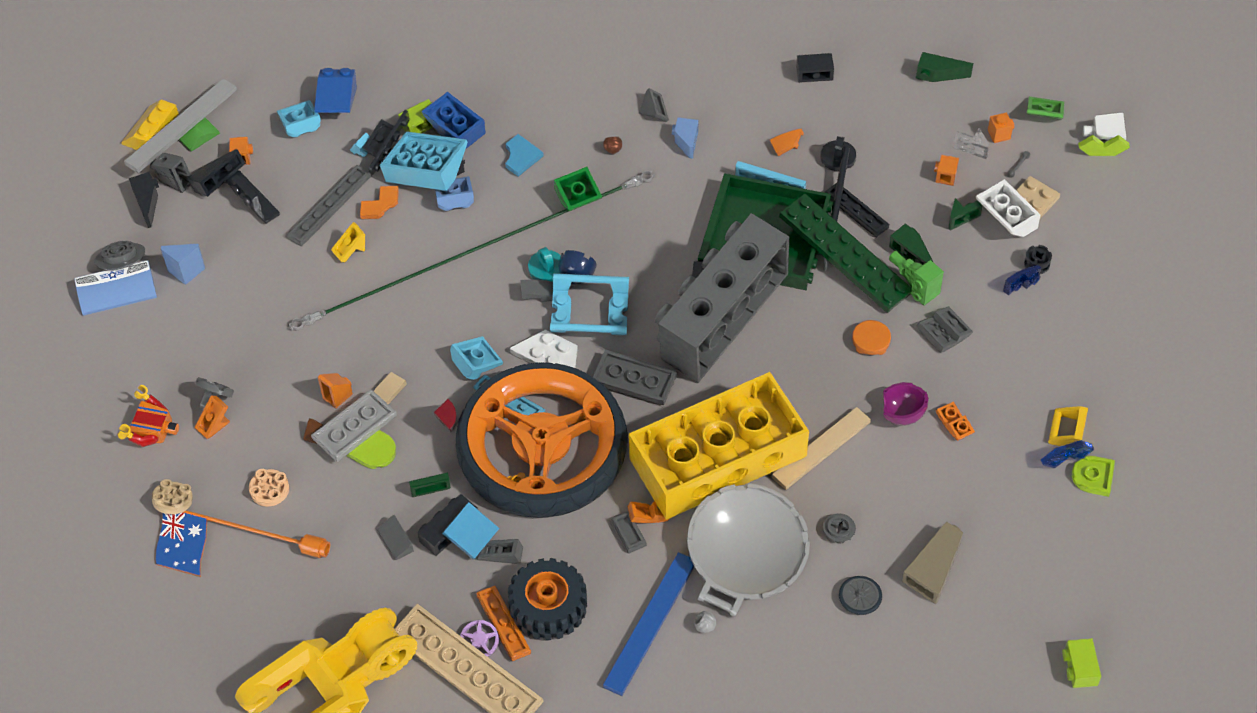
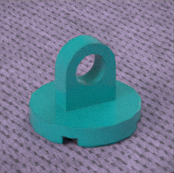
(544, 264)

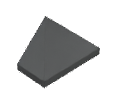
(653, 106)

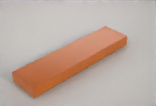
(503, 622)

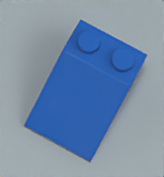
(335, 90)
(454, 119)

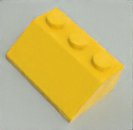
(150, 123)

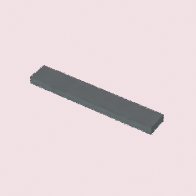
(328, 205)

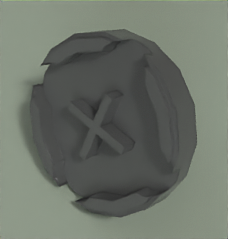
(212, 389)

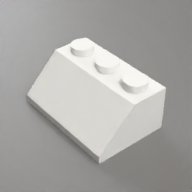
(1010, 209)

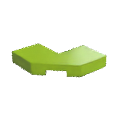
(1112, 147)

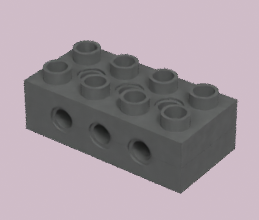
(722, 296)

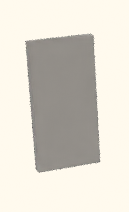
(354, 425)

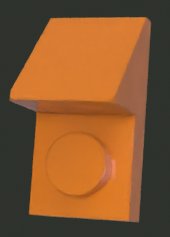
(212, 417)

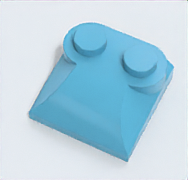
(299, 119)
(474, 357)

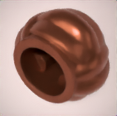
(612, 144)

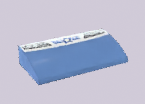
(115, 288)

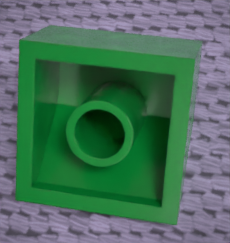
(576, 189)

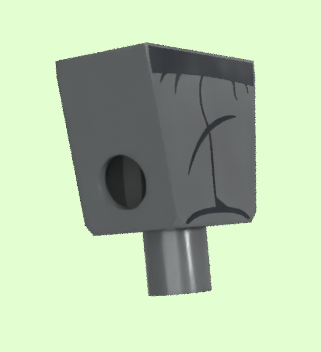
(172, 171)

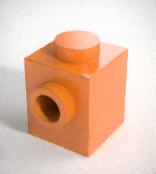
(1000, 127)
(243, 146)
(946, 170)

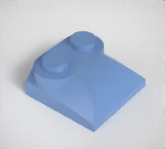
(458, 195)

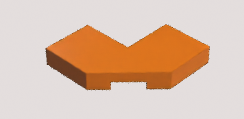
(376, 209)

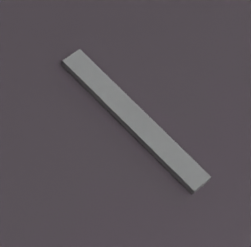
(180, 125)

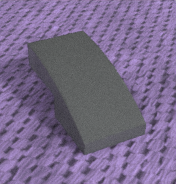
(537, 289)

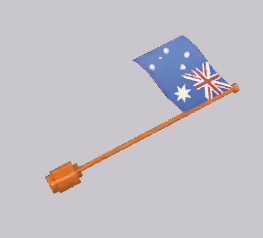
(185, 535)

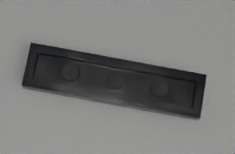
(860, 212)

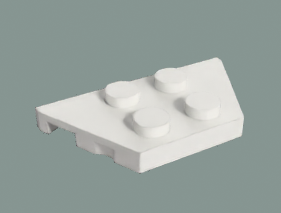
(546, 348)

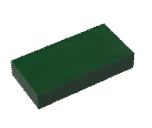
(430, 485)

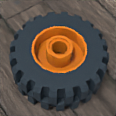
(547, 599)

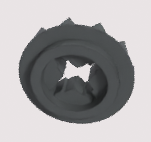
(834, 522)

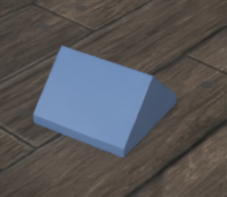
(183, 261)

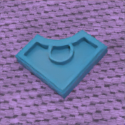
(522, 155)

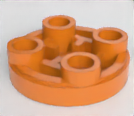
(871, 337)

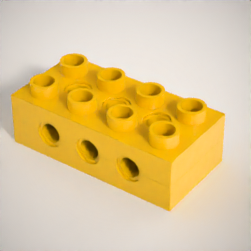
(718, 444)

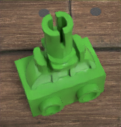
(924, 279)

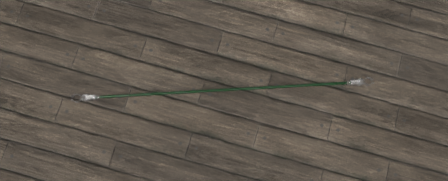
(311, 318)

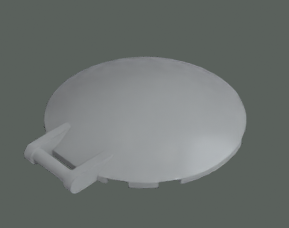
(747, 544)

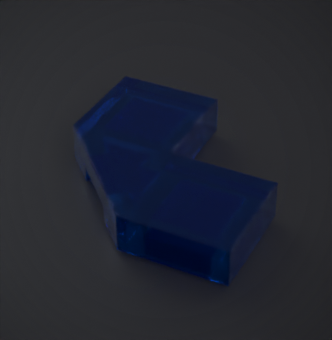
(1075, 450)

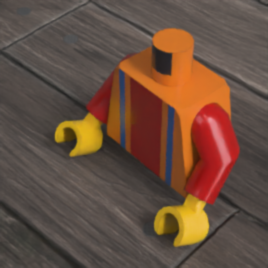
(150, 421)

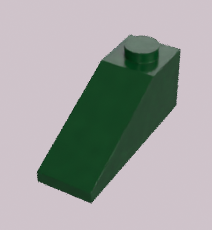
(941, 68)
(909, 244)

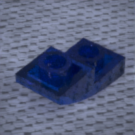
(1022, 278)

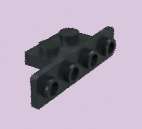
(382, 138)
(252, 197)

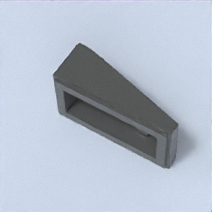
(513, 551)

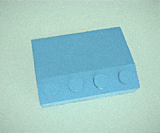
(424, 161)

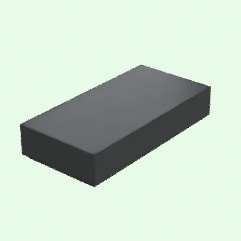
(628, 532)

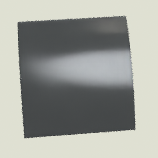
(944, 329)

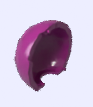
(904, 403)

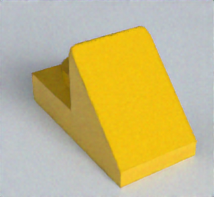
(350, 241)

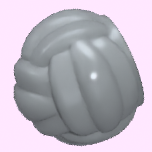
(705, 622)

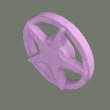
(479, 638)

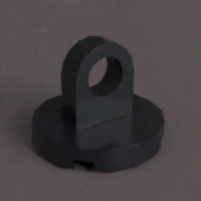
(832, 153)

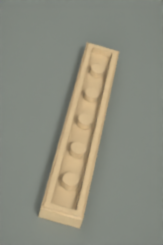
(822, 448)

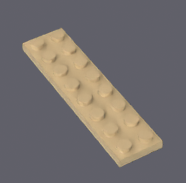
(466, 666)

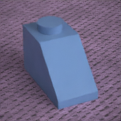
(686, 135)

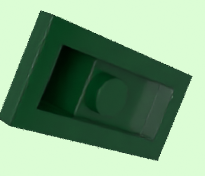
(962, 215)

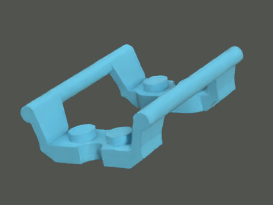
(562, 302)

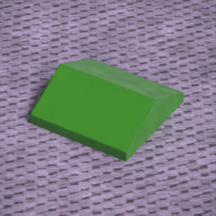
(1045, 108)
(199, 135)

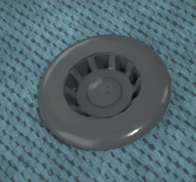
(119, 255)

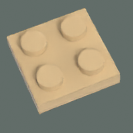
(1038, 195)

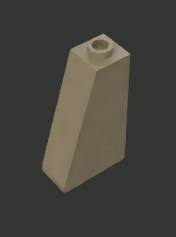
(933, 564)

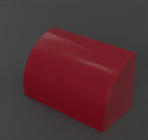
(447, 415)

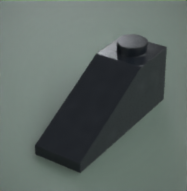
(215, 173)
(146, 195)

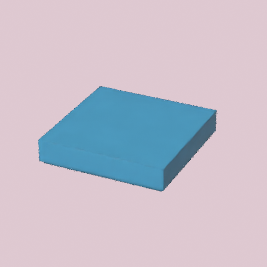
(470, 530)

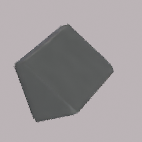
(395, 538)

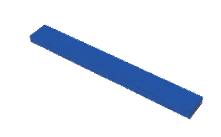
(649, 625)

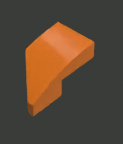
(786, 141)
(645, 513)

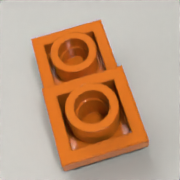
(954, 421)

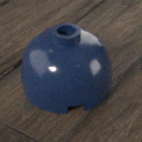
(575, 263)

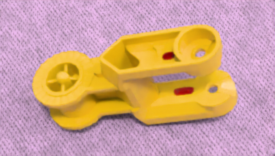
(337, 671)

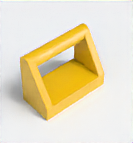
(1077, 413)

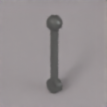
(1026, 155)

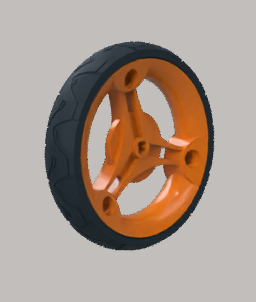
(541, 439)

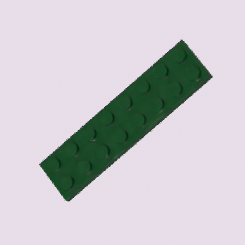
(846, 253)

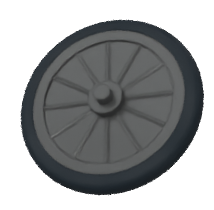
(860, 595)

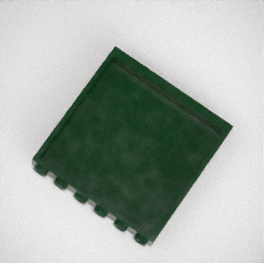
(764, 199)

